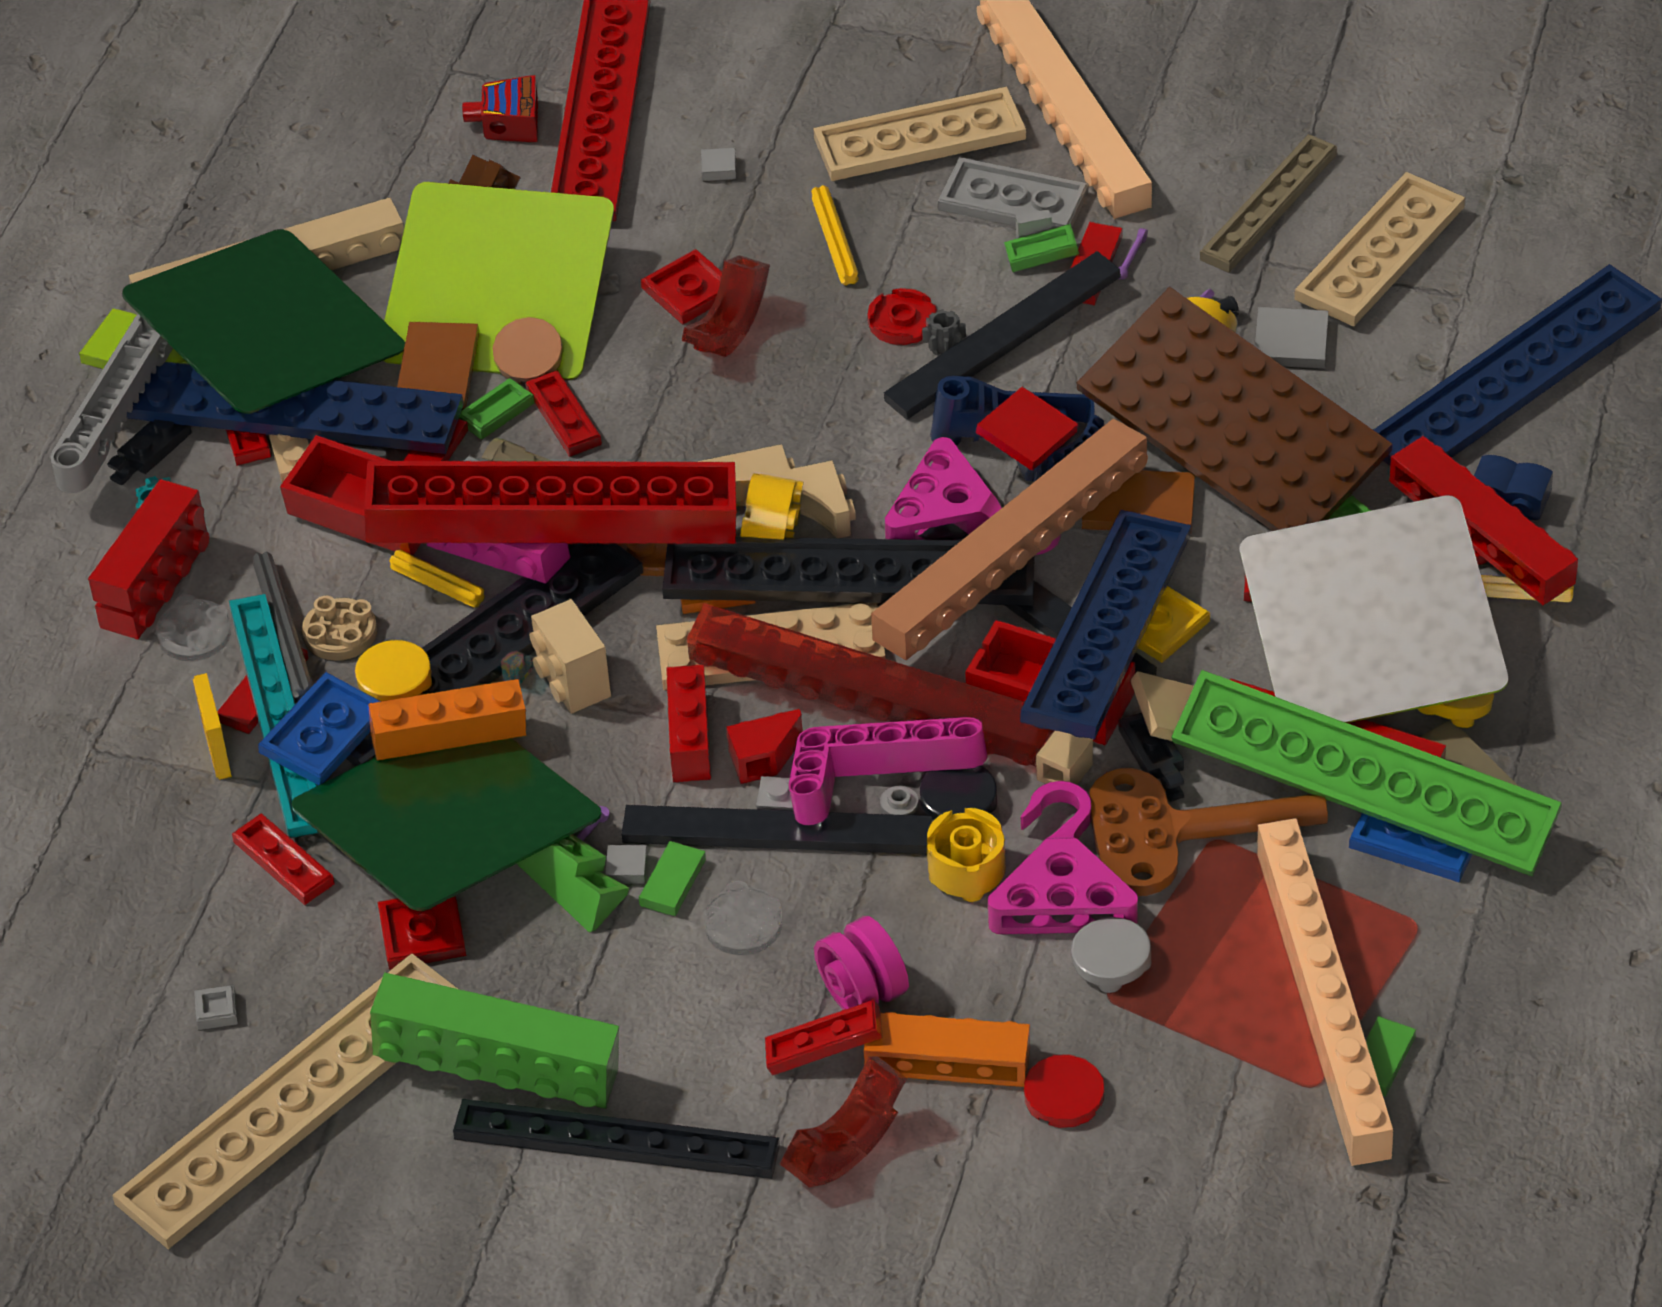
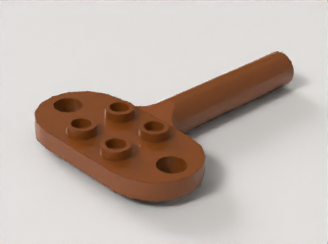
(1142, 831)

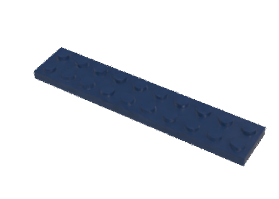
(1523, 364)
(334, 411)
(1105, 625)

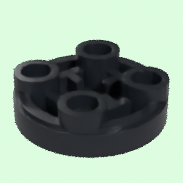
(958, 790)

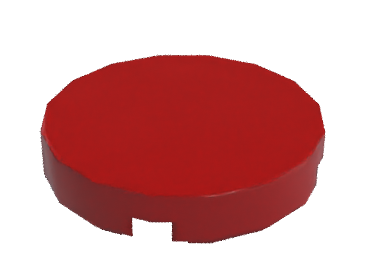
(900, 316)
(1064, 1090)

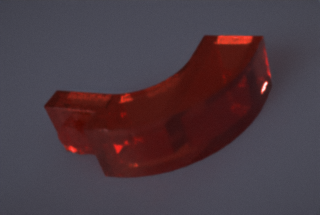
(733, 309)
(842, 1141)

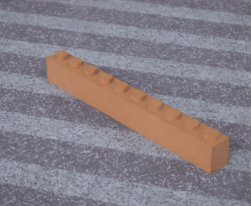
(1008, 539)

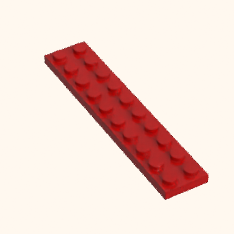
(601, 99)

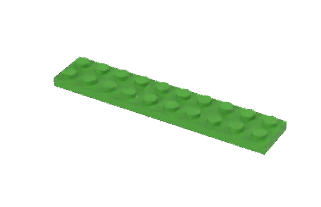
(1367, 772)

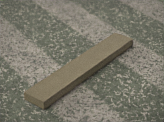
(1268, 203)

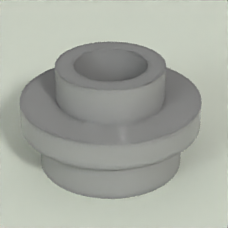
(899, 801)

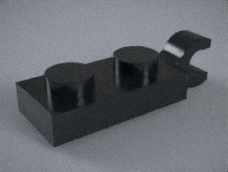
(147, 449)
(1154, 755)

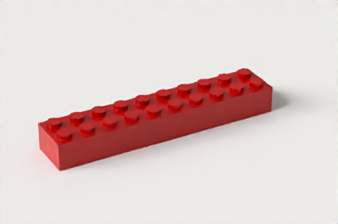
(550, 502)

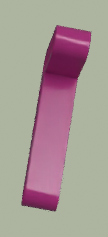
(877, 749)

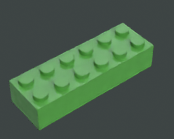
(495, 1040)

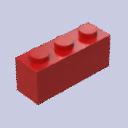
(688, 723)

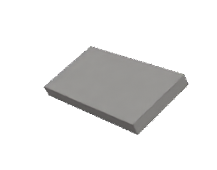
(1002, 192)

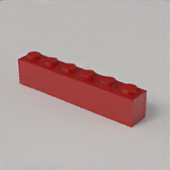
(1495, 527)

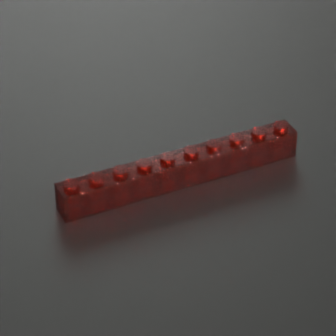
(857, 680)

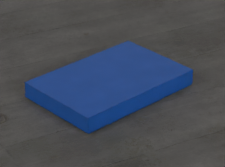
(320, 729)
(1408, 848)

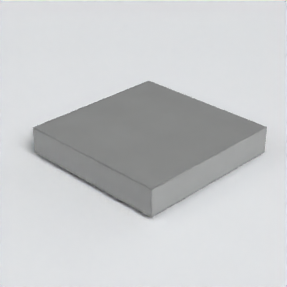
(1293, 336)

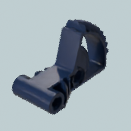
(966, 401)

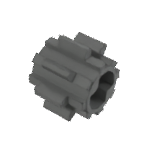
(943, 331)

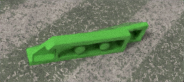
(574, 880)

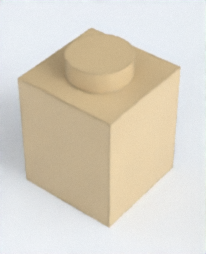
(1064, 758)

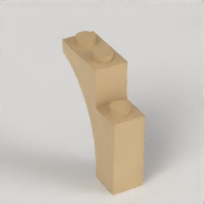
(822, 488)

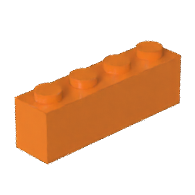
(447, 719)
(953, 1049)

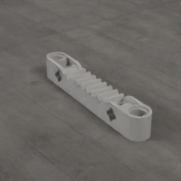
(100, 415)

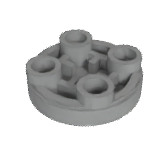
(1111, 952)

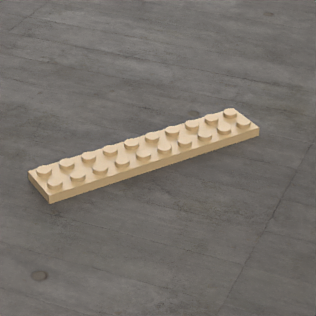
(262, 1120)

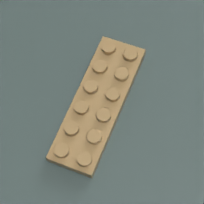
(919, 133)
(1379, 248)
(841, 625)

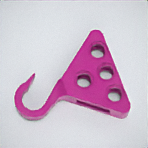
(954, 496)
(1059, 875)

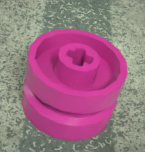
(861, 964)

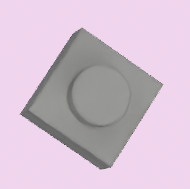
(774, 794)

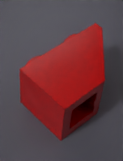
(763, 744)

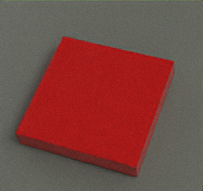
(685, 286)
(1026, 428)
(427, 934)

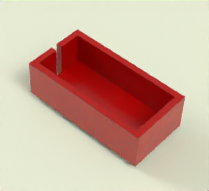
(330, 489)
(149, 559)
(1013, 660)

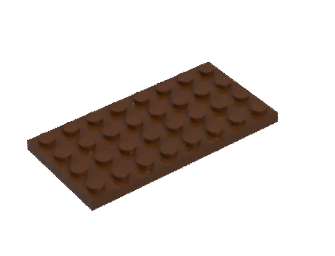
(1233, 415)

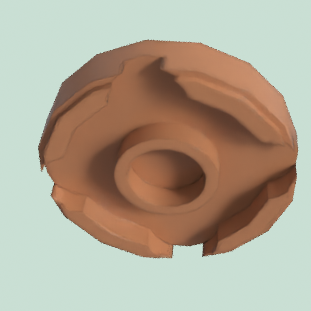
(527, 349)

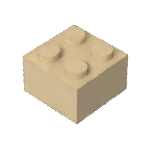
(570, 656)

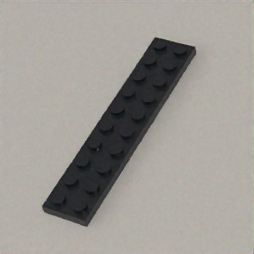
(815, 570)
(475, 645)

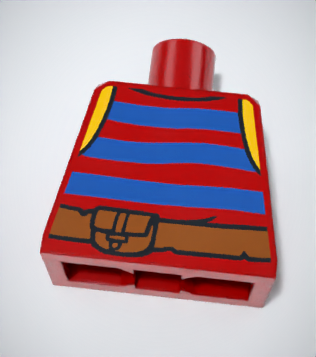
(506, 110)

